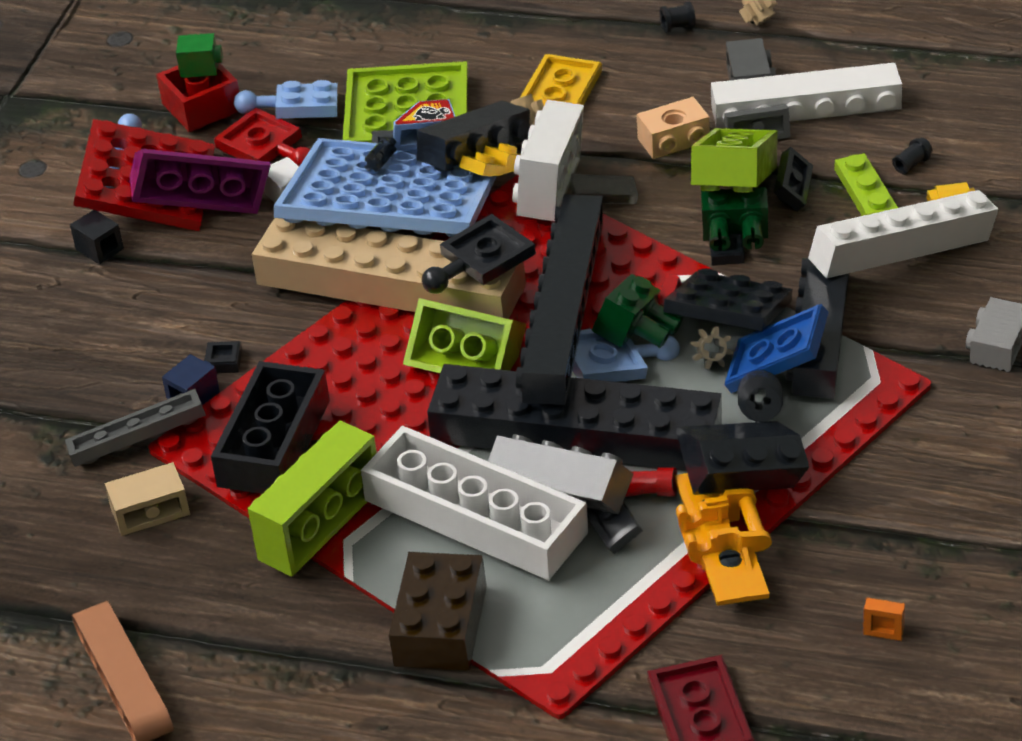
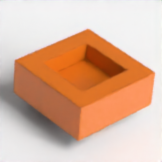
(884, 619)

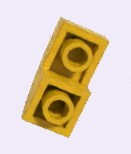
(492, 161)

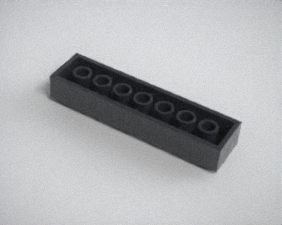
(598, 415)

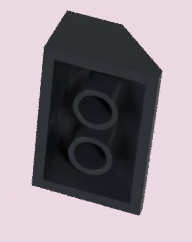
(742, 456)

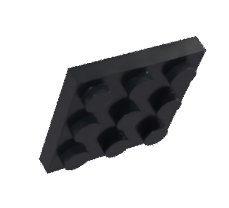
(729, 299)

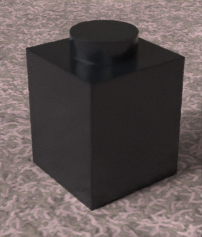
(96, 236)

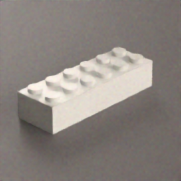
(475, 502)

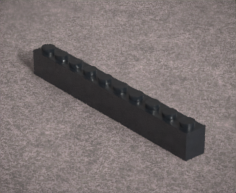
(560, 301)

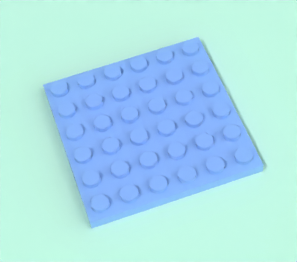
(402, 195)

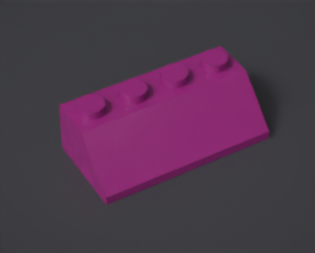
(198, 181)

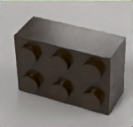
(438, 611)

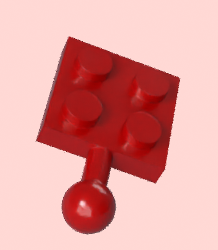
(261, 138)

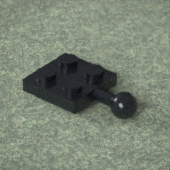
(481, 251)

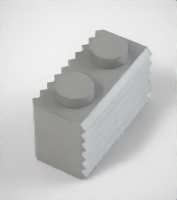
(996, 334)

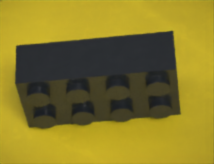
(270, 426)

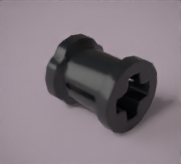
(677, 16)

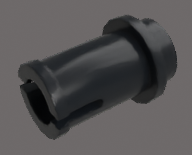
(918, 151)

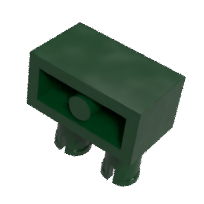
(735, 213)
(635, 310)

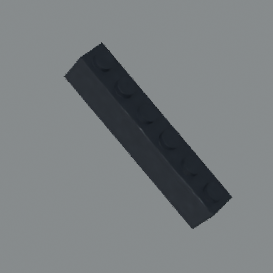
(819, 375)

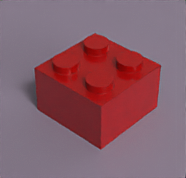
(198, 99)

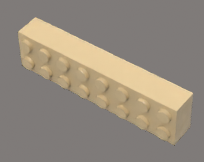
(372, 268)

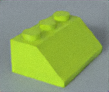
(461, 337)

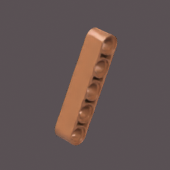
(122, 673)

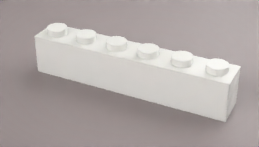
(813, 93)
(902, 233)

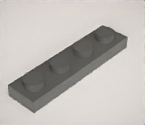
(135, 427)

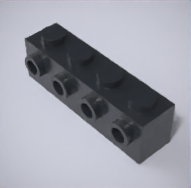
(470, 133)

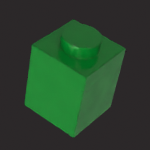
(198, 55)

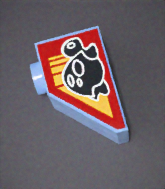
(418, 117)

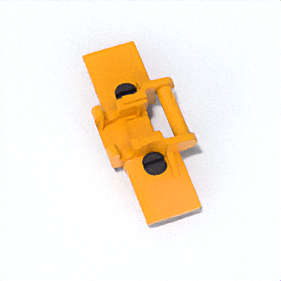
(722, 549)

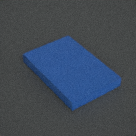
(778, 346)

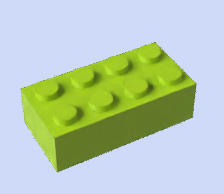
(733, 159)
(312, 499)

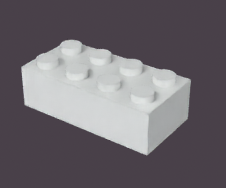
(548, 159)

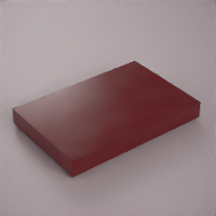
(699, 702)

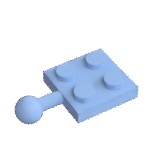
(294, 100)
(605, 361)

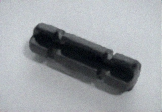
(380, 154)

